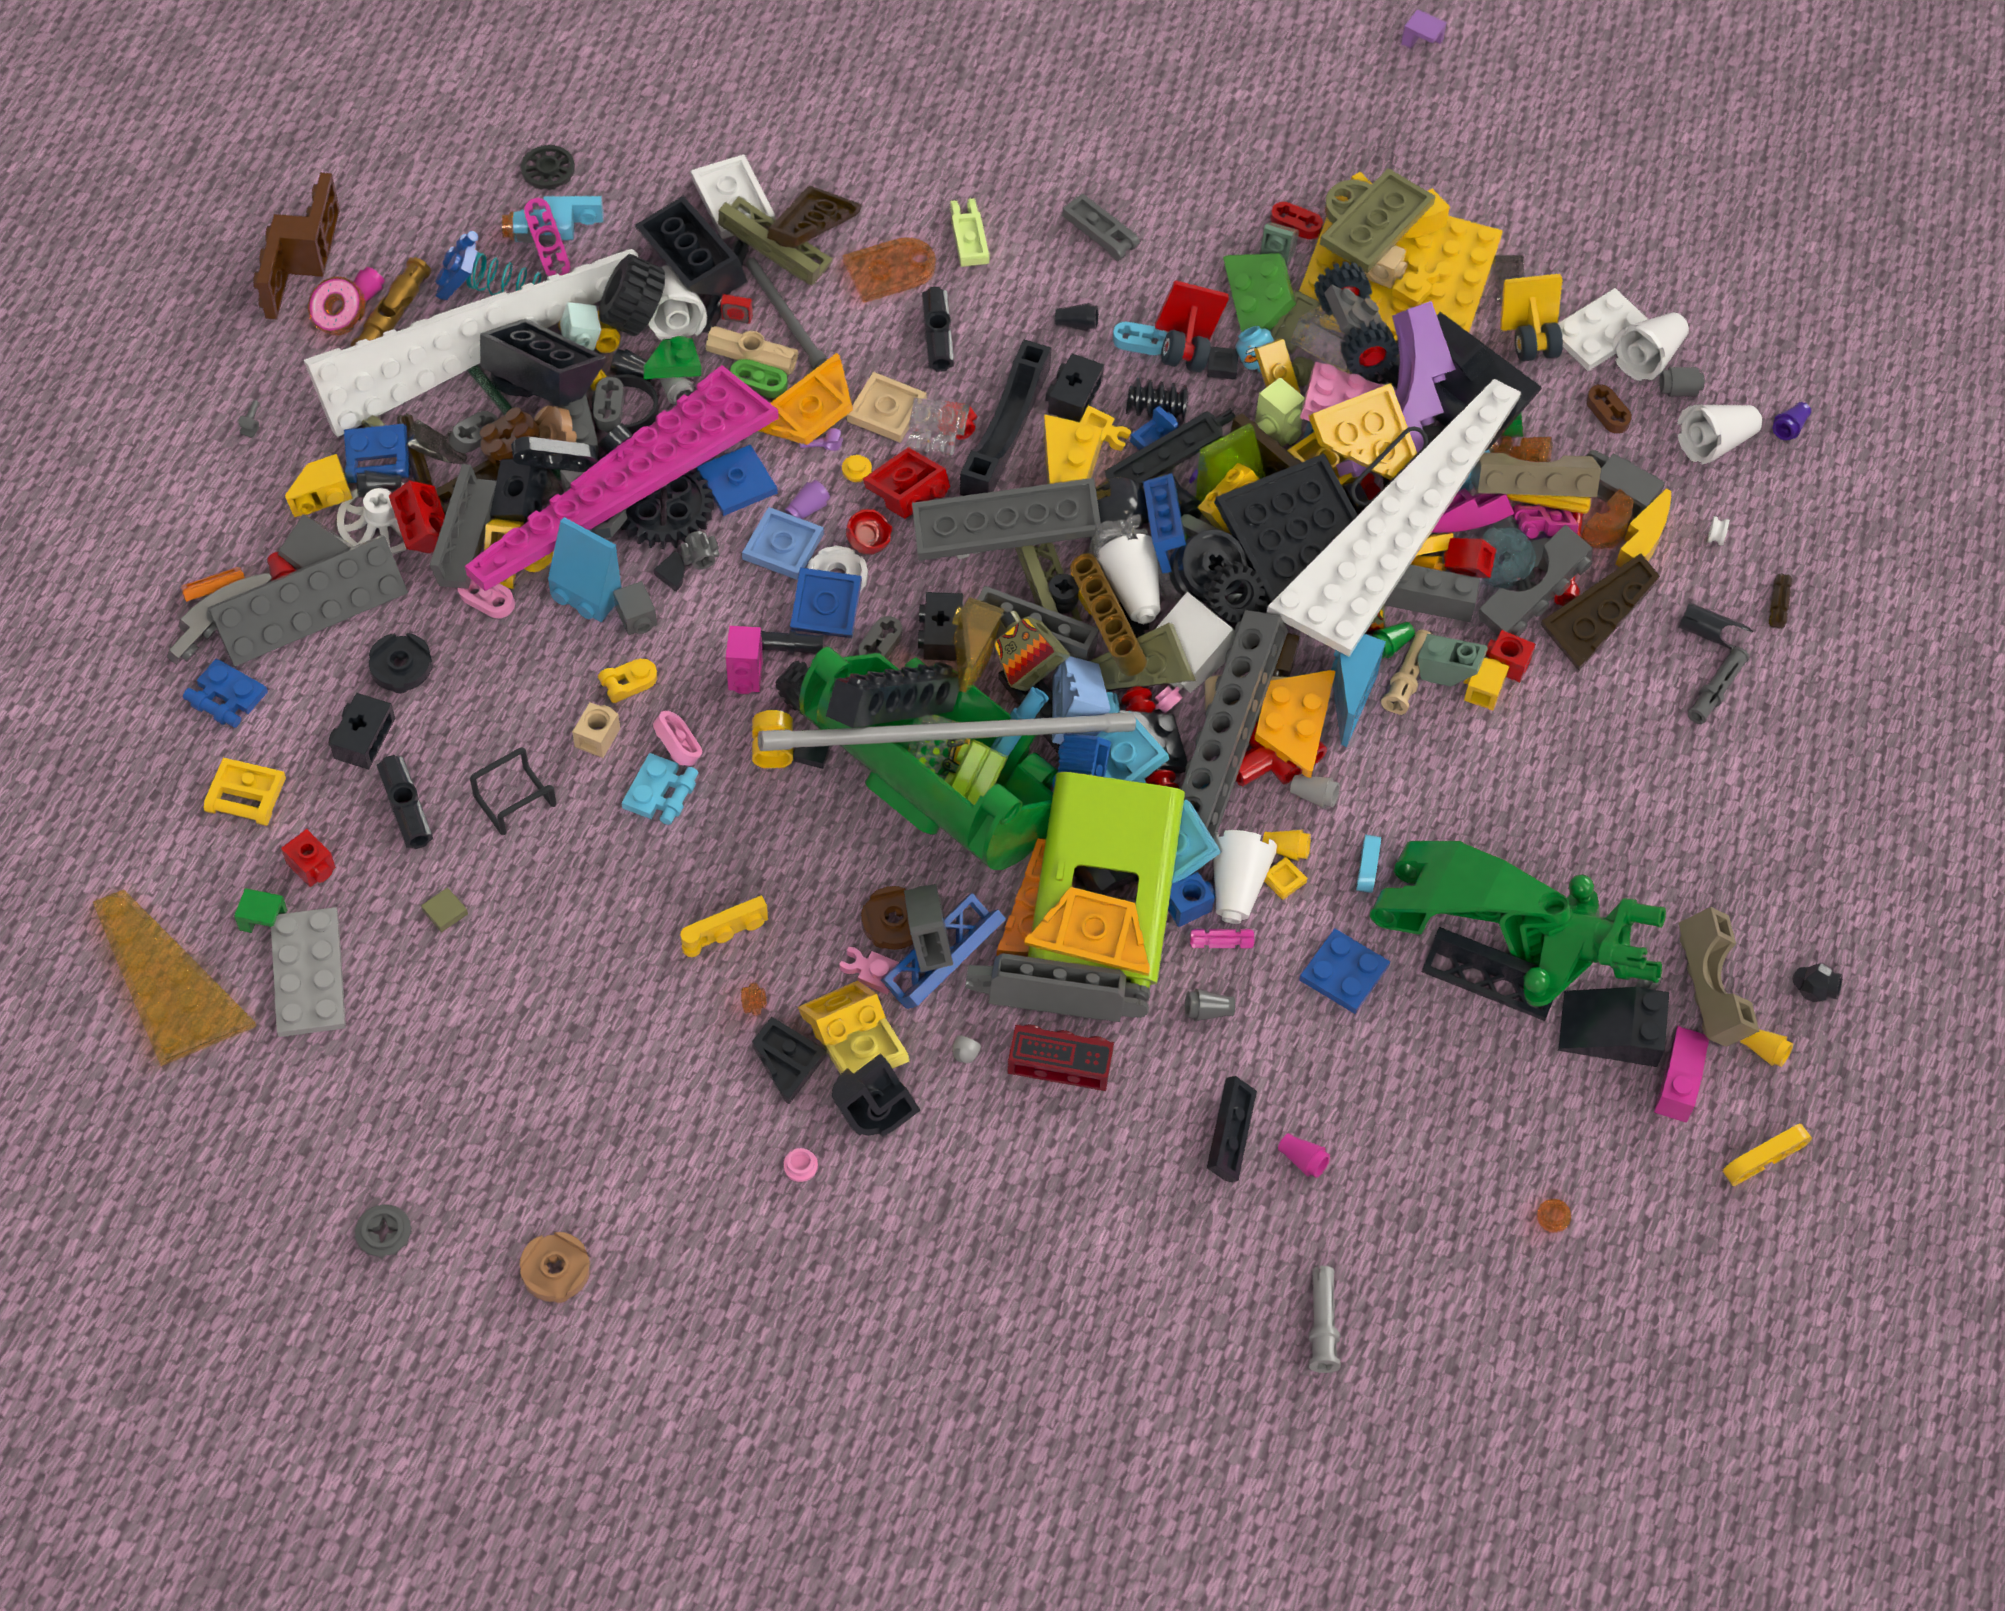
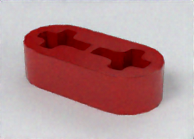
(1297, 219)

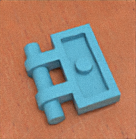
(651, 784)

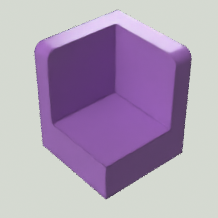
(1425, 27)

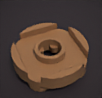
(555, 424)
(556, 1286)

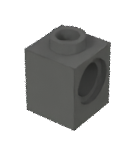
(635, 608)

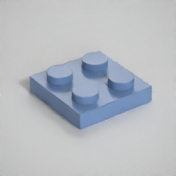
(782, 543)

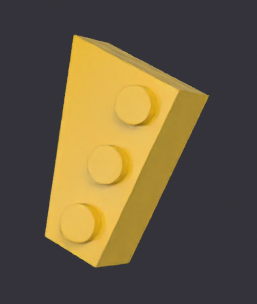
(1070, 449)

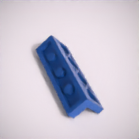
(1164, 517)
(963, 947)

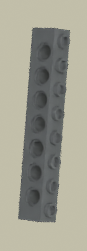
(1240, 718)

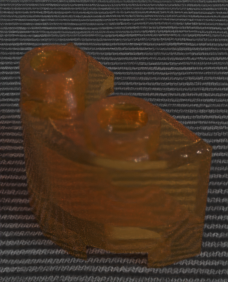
(1609, 528)

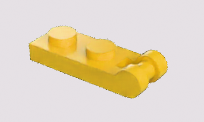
(723, 925)

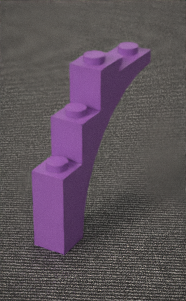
(1422, 364)

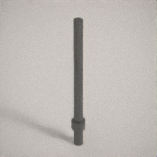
(816, 356)

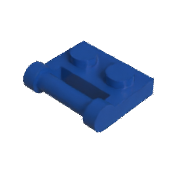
(373, 444)

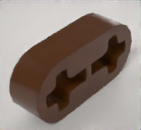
(1606, 410)

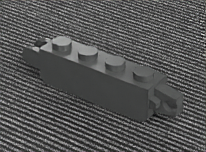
(1059, 988)

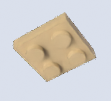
(885, 407)

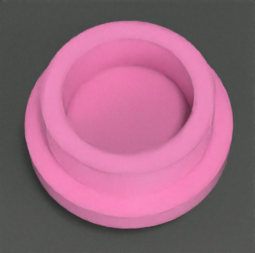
(1167, 699)
(800, 1165)

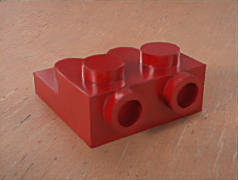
(907, 480)

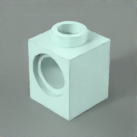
(581, 324)

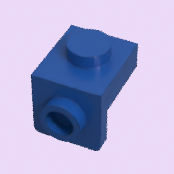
(1159, 426)

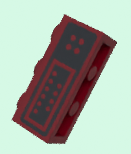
(1060, 1057)

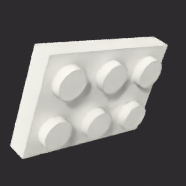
(724, 183)
(1591, 330)

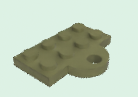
(1372, 216)

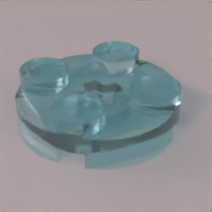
(1521, 560)

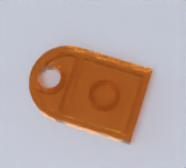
(889, 267)

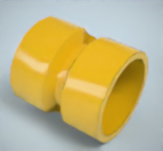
(767, 721)

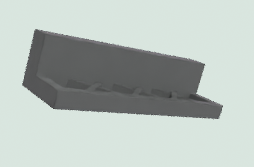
(462, 529)

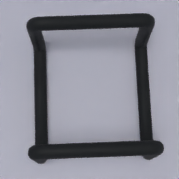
(499, 822)

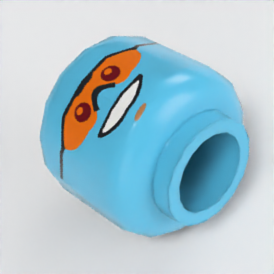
(1251, 339)

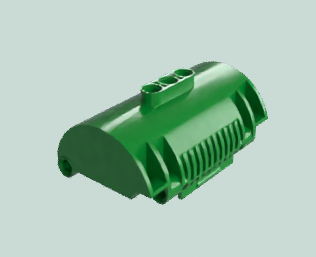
(1000, 824)

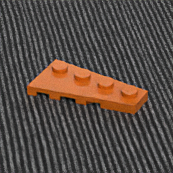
(1022, 915)

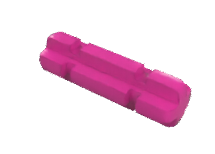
(1222, 938)

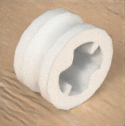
(1718, 531)

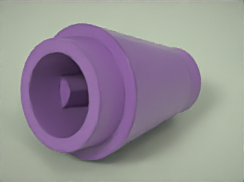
(808, 500)

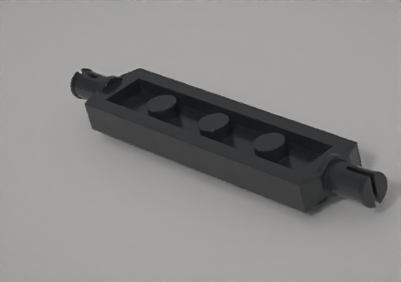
(1170, 449)

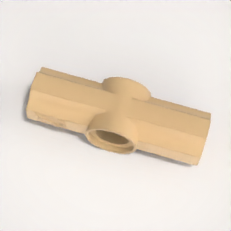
(752, 347)

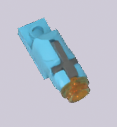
(565, 211)

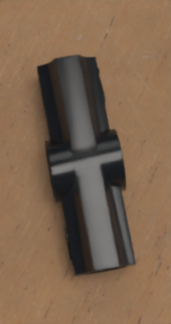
(937, 329)
(408, 815)

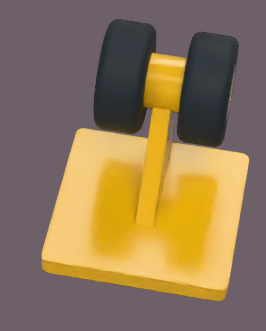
(1527, 307)

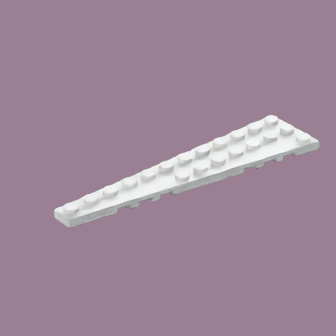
(433, 350)
(1361, 567)

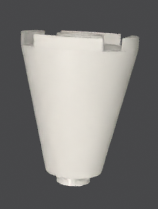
(678, 310)
(1649, 345)
(1716, 429)
(1133, 575)
(1240, 872)

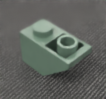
(1279, 240)
(1449, 660)

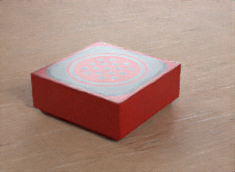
(736, 308)

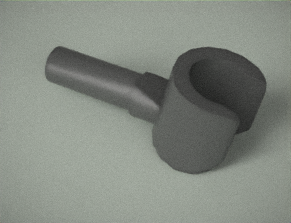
(248, 424)

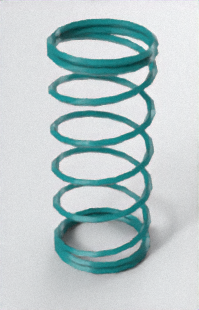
(483, 269)

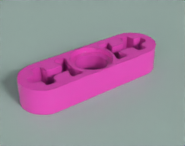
(547, 217)

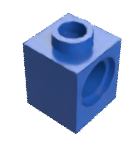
(1186, 911)

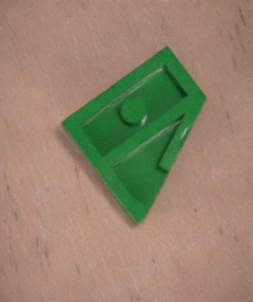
(673, 359)

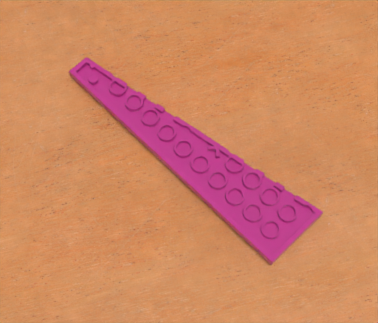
(686, 436)

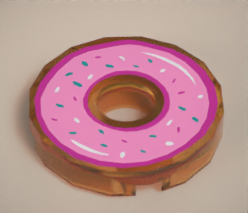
(326, 295)

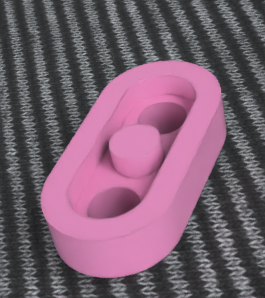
(487, 600)
(677, 738)

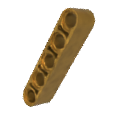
(1108, 614)

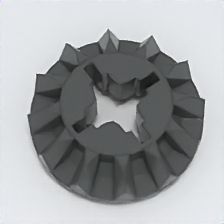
(373, 1220)

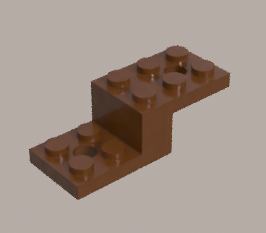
(297, 246)

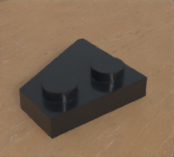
(787, 1057)

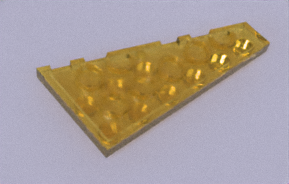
(172, 993)

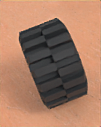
(632, 295)

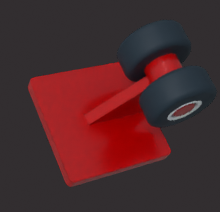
(1185, 315)

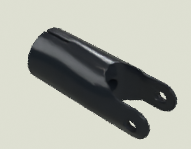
(1708, 624)

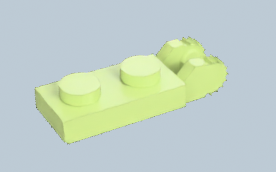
(969, 234)

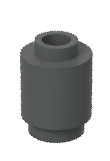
(1681, 382)

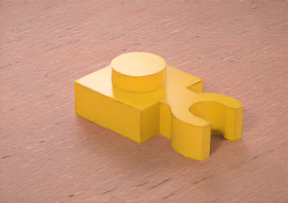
(1416, 287)
(1109, 432)

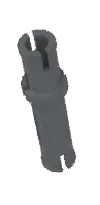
(1713, 693)

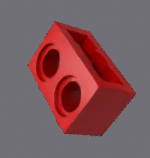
(418, 515)

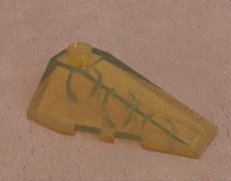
(974, 639)

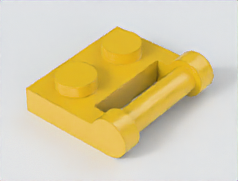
(247, 782)

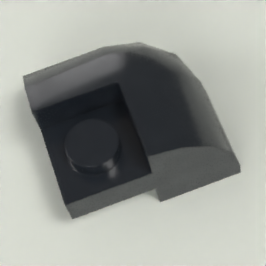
(1122, 501)
(873, 1098)

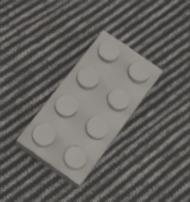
(308, 972)

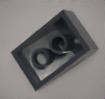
(1615, 1024)

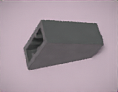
(928, 927)

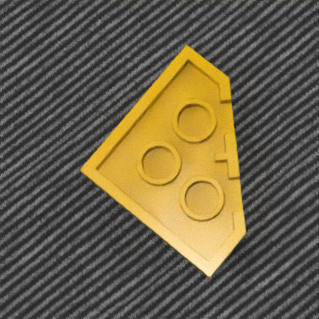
(1364, 429)

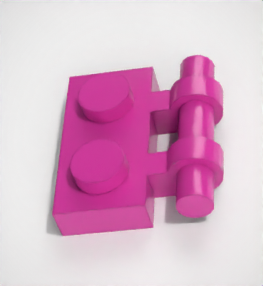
(1541, 518)

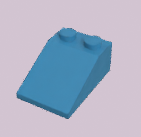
(584, 571)
(1354, 682)

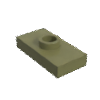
(1287, 323)

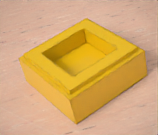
(1285, 878)

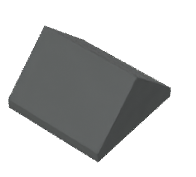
(311, 543)

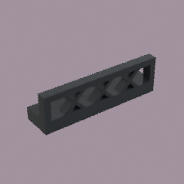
(1486, 960)

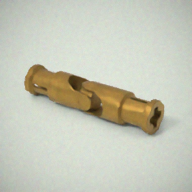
(400, 295)

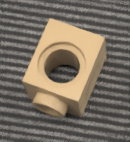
(1389, 267)
(596, 741)

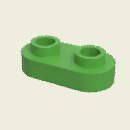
(761, 377)

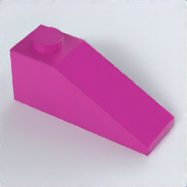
(1682, 1075)

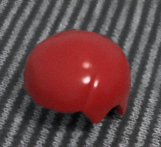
(866, 526)

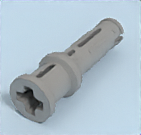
(1324, 1334)

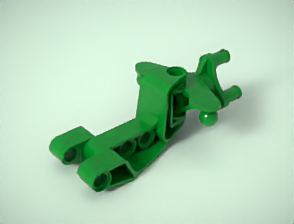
(1535, 920)

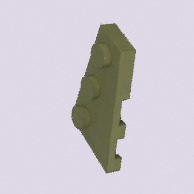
(1164, 662)

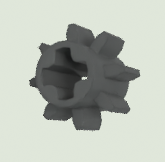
(699, 550)

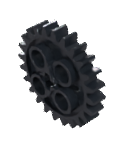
(692, 507)

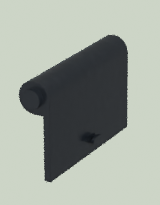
(1459, 391)

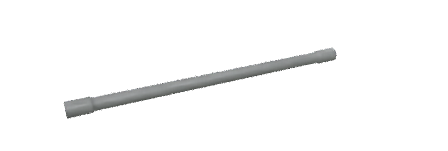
(789, 739)

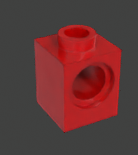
(1470, 557)
(1514, 646)

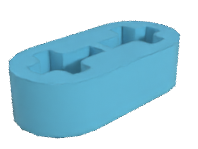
(1139, 338)
(1368, 863)

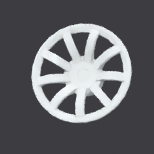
(375, 513)

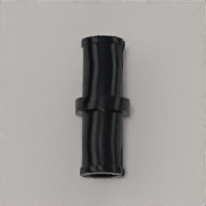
(791, 642)

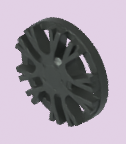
(548, 167)

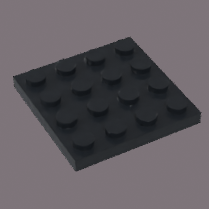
(1287, 520)

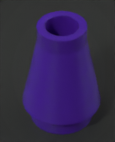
(1790, 422)

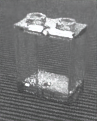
(1321, 337)

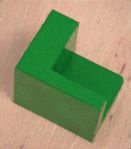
(258, 908)

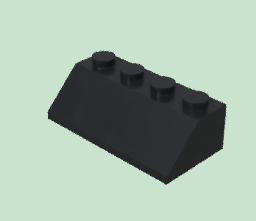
(692, 249)
(540, 361)

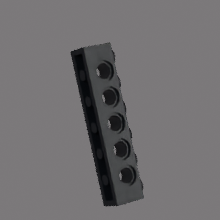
(893, 695)

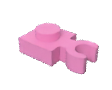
(870, 969)

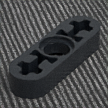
(539, 451)

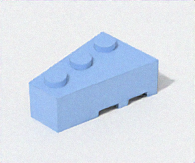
(1078, 692)

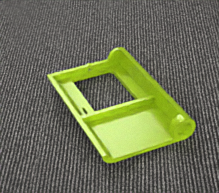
(1117, 829)

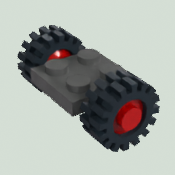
(1368, 340)

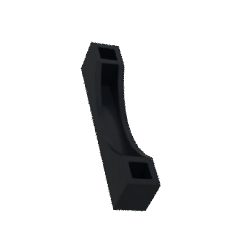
(993, 451)

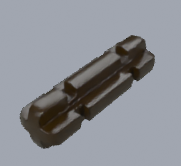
(1780, 601)

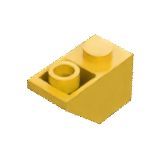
(318, 487)

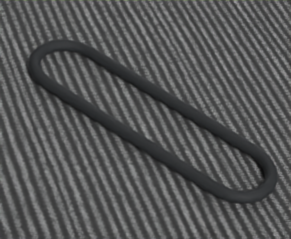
(1381, 456)

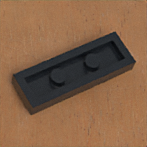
(1231, 1129)

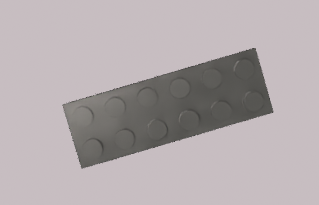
(1006, 519)
(308, 600)

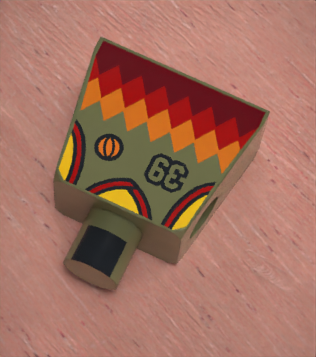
(1027, 650)

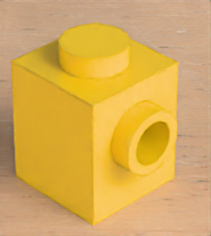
(1486, 685)

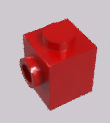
(308, 858)

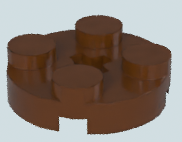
(504, 431)
(875, 916)

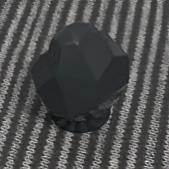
(1818, 982)

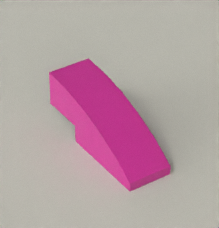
(1473, 512)

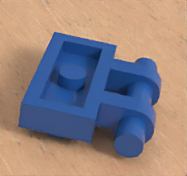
(458, 265)
(229, 685)

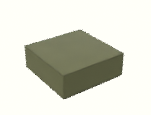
(444, 909)

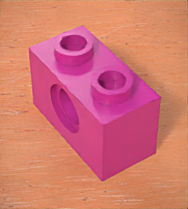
(744, 659)

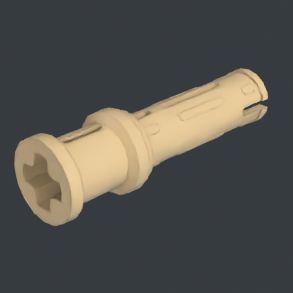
(1404, 682)

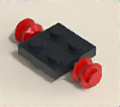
(1164, 731)

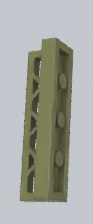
(755, 235)
(1037, 578)

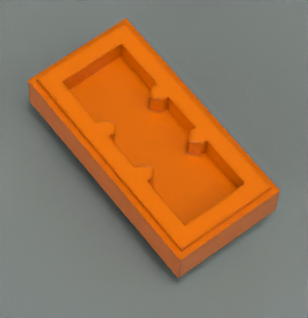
(211, 583)

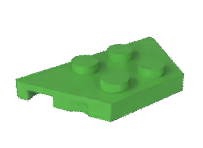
(1259, 289)

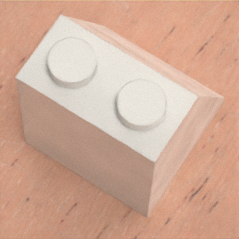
(1202, 636)

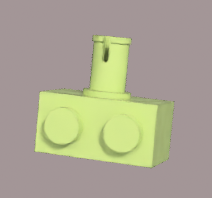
(1280, 412)

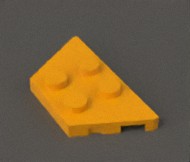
(812, 404)
(1295, 717)
(1093, 930)

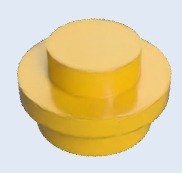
(856, 468)

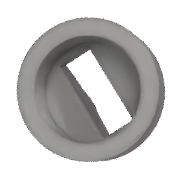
(965, 1049)

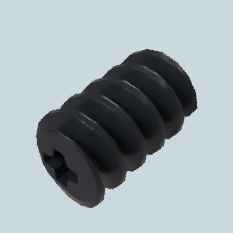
(1150, 398)

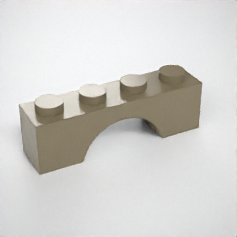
(1564, 477)
(1707, 941)

